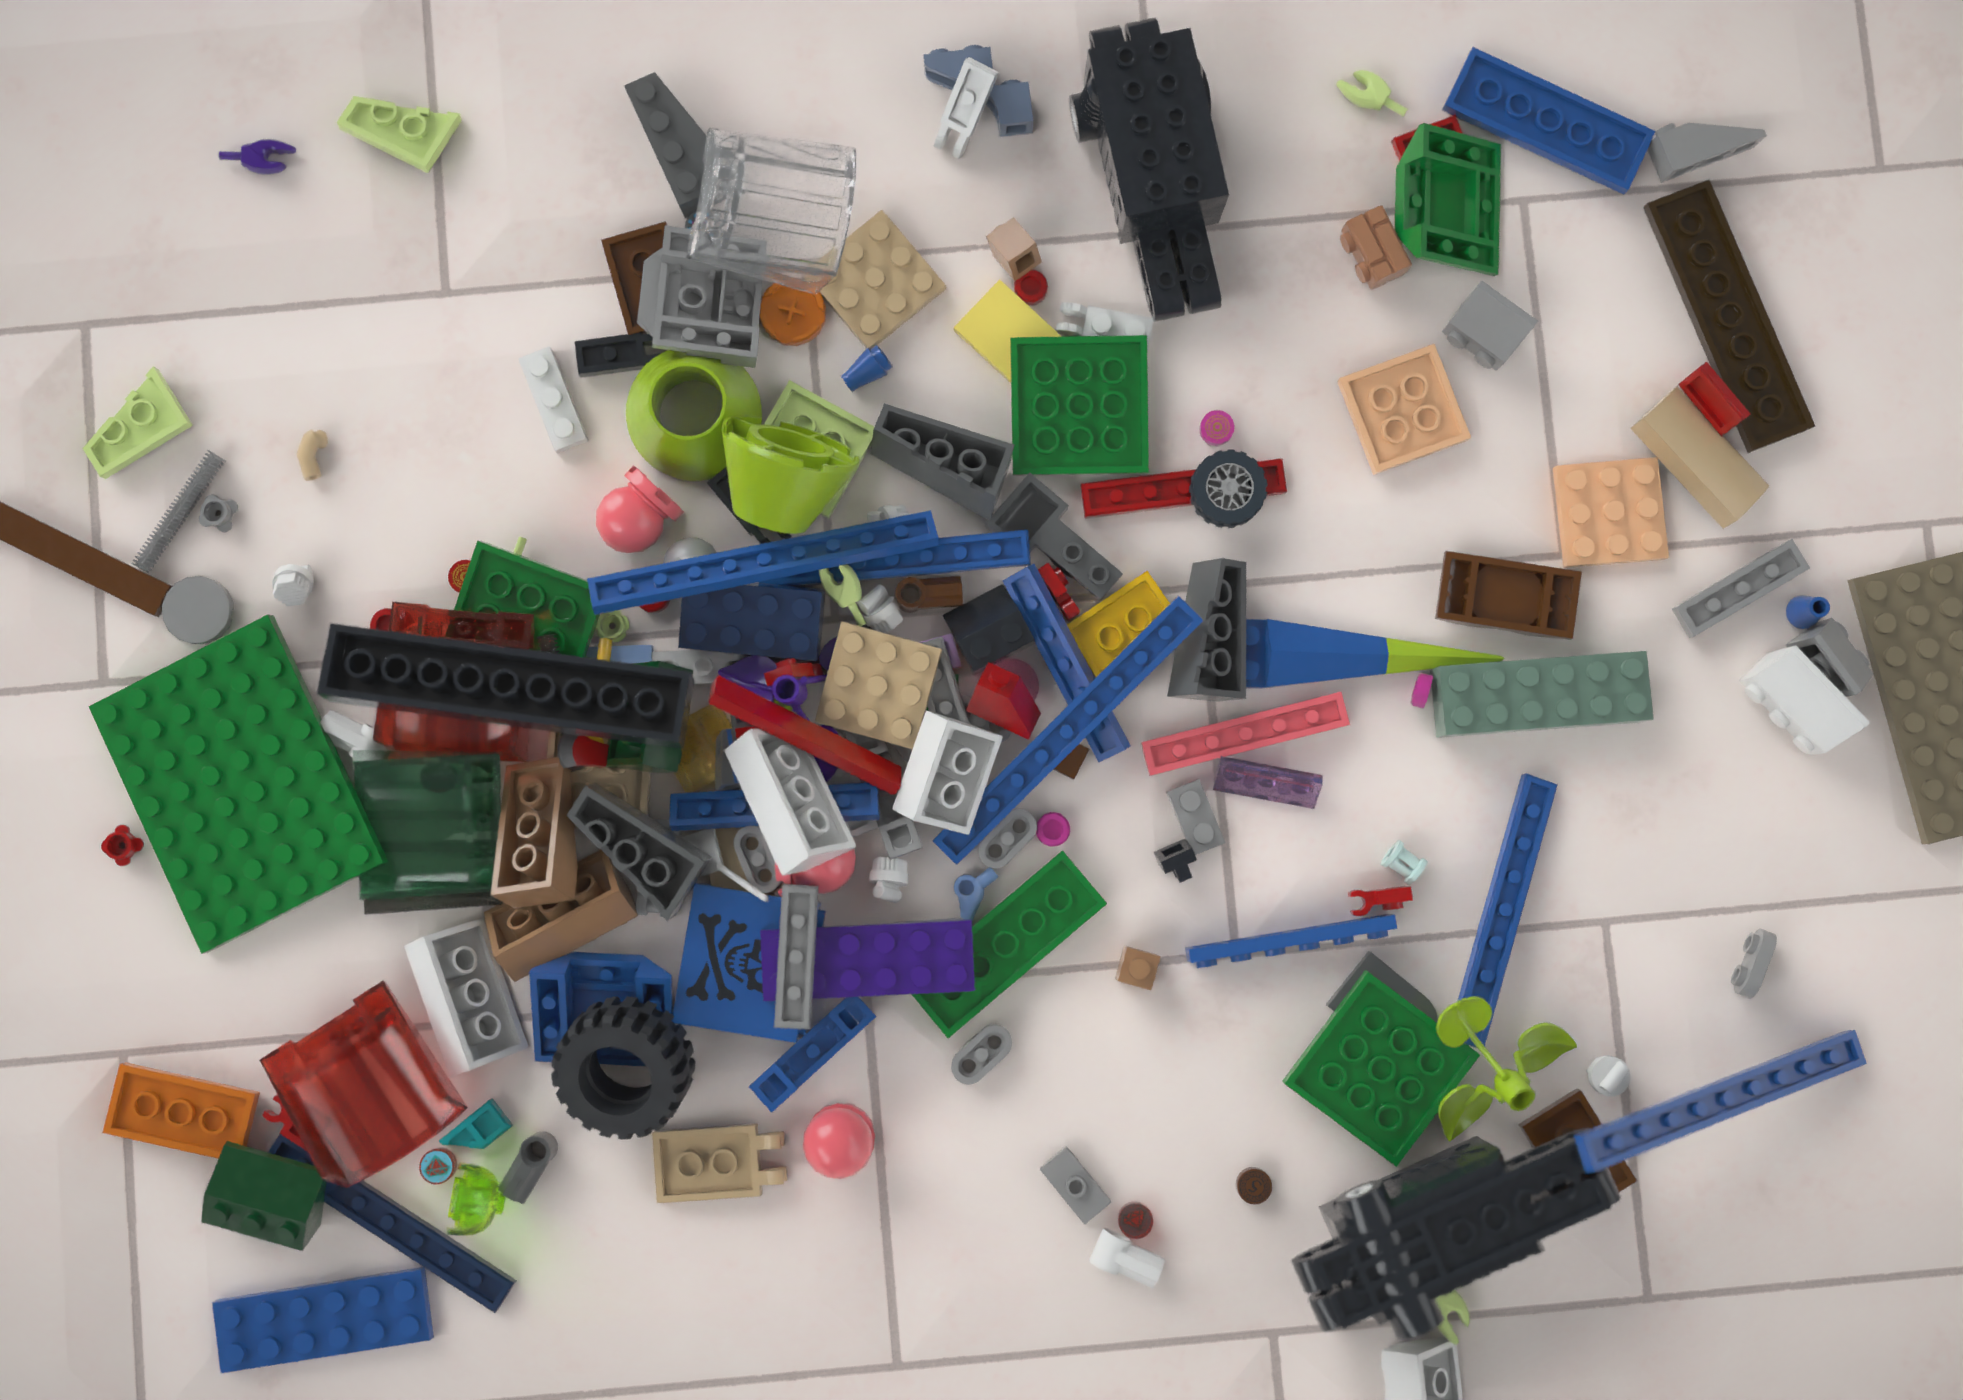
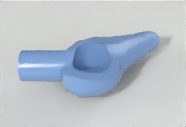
(971, 891)

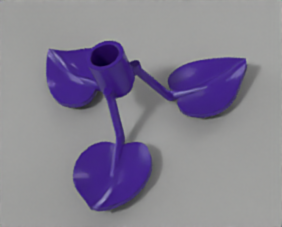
(786, 689)

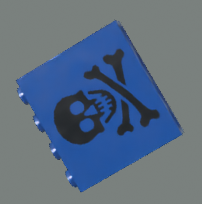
(723, 964)

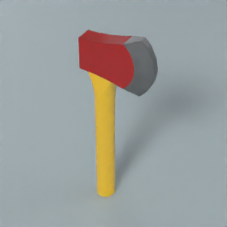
(586, 750)

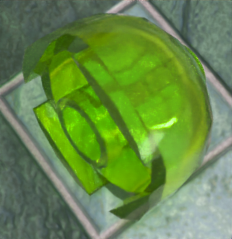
(474, 1200)

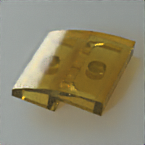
(699, 750)

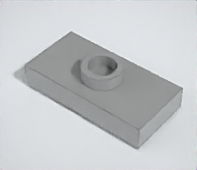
(1075, 1185)

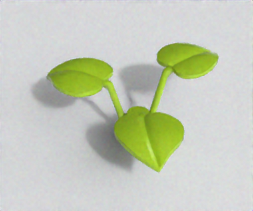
(1538, 1048)

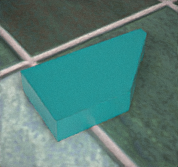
(479, 1128)

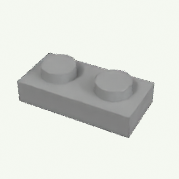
(1195, 817)

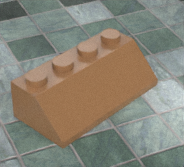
(548, 931)

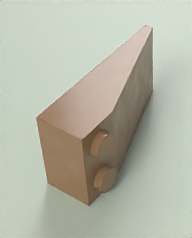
(535, 836)

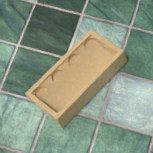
(1700, 458)

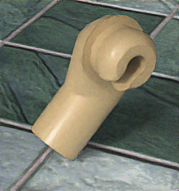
(306, 453)

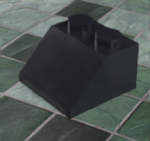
(989, 629)

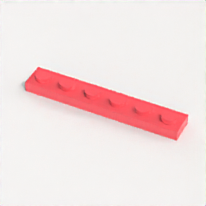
(1245, 733)

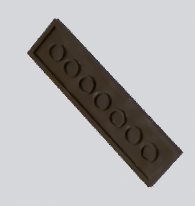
(1728, 313)

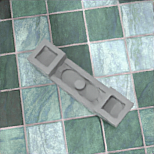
(896, 829)

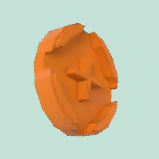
(792, 314)

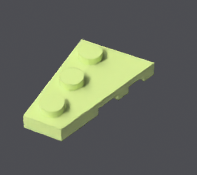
(405, 133)
(140, 426)

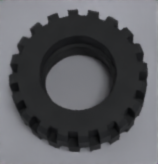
(598, 1098)

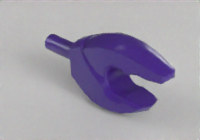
(256, 154)

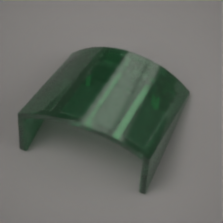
(432, 820)

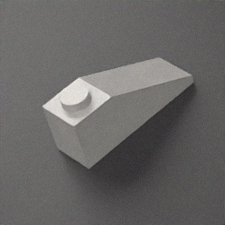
(1697, 145)

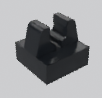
(1176, 859)

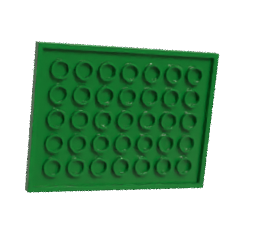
(237, 784)

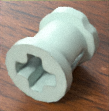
(1410, 873)

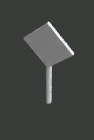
(708, 842)

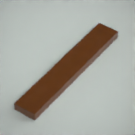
(82, 560)

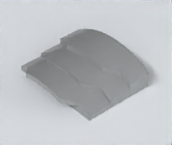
(699, 305)

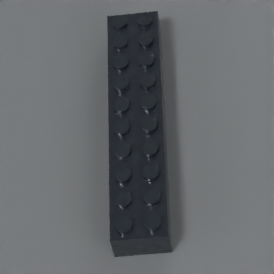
(506, 686)

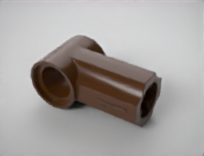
(933, 592)

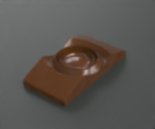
(1508, 595)

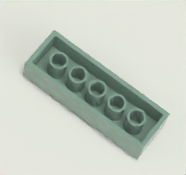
(1541, 694)

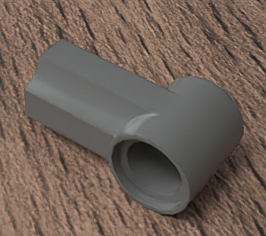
(527, 1168)

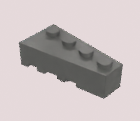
(673, 136)
(944, 457)
(1213, 657)
(641, 848)

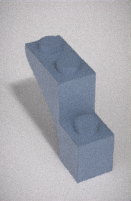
(1007, 101)

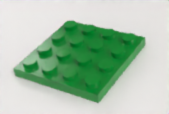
(1079, 405)
(518, 584)
(1379, 1068)

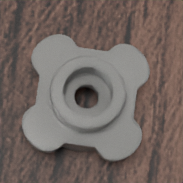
(209, 509)

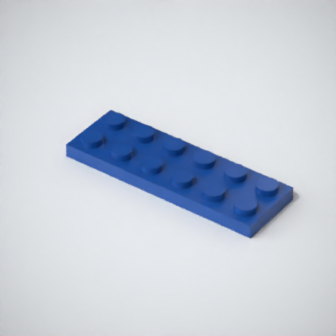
(1548, 120)
(322, 1320)

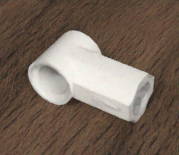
(349, 733)
(1118, 1255)

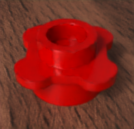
(112, 843)

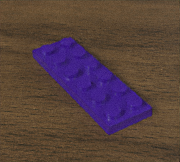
(882, 959)

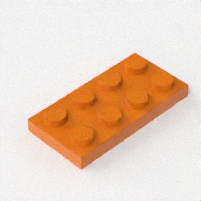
(179, 1110)

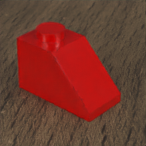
(1004, 701)

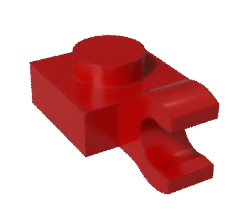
(1390, 898)

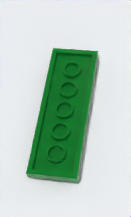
(1017, 938)

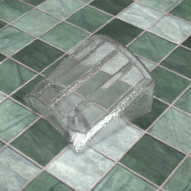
(774, 207)

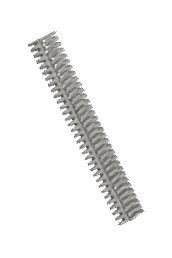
(179, 511)

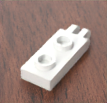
(702, 662)

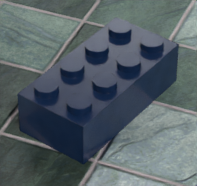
(755, 621)

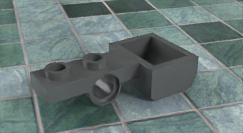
(1038, 510)

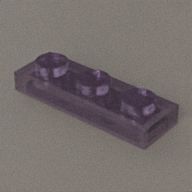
(1267, 782)

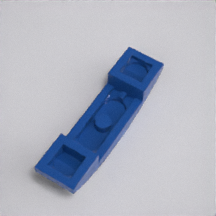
(811, 1052)

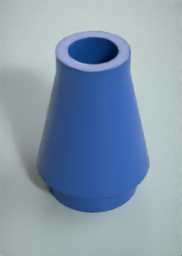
(867, 368)
(1806, 611)

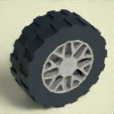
(1228, 488)

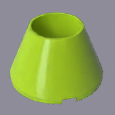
(675, 455)
(782, 473)

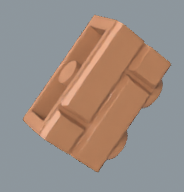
(1375, 248)

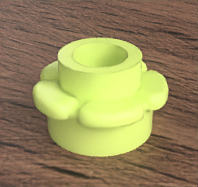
(616, 634)

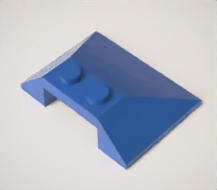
(580, 979)

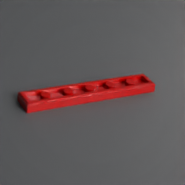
(1158, 491)
(805, 734)

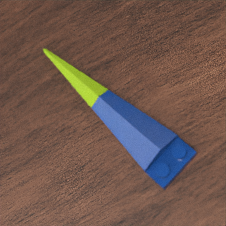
(1302, 654)

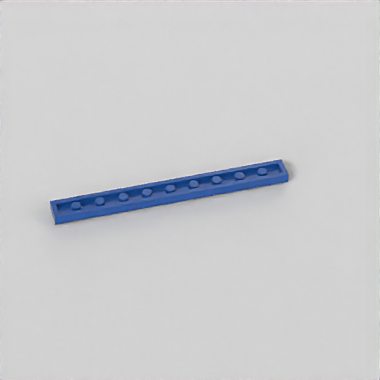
(762, 562)
(1073, 724)
(1718, 1101)

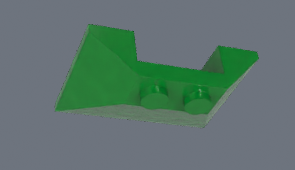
(1450, 199)

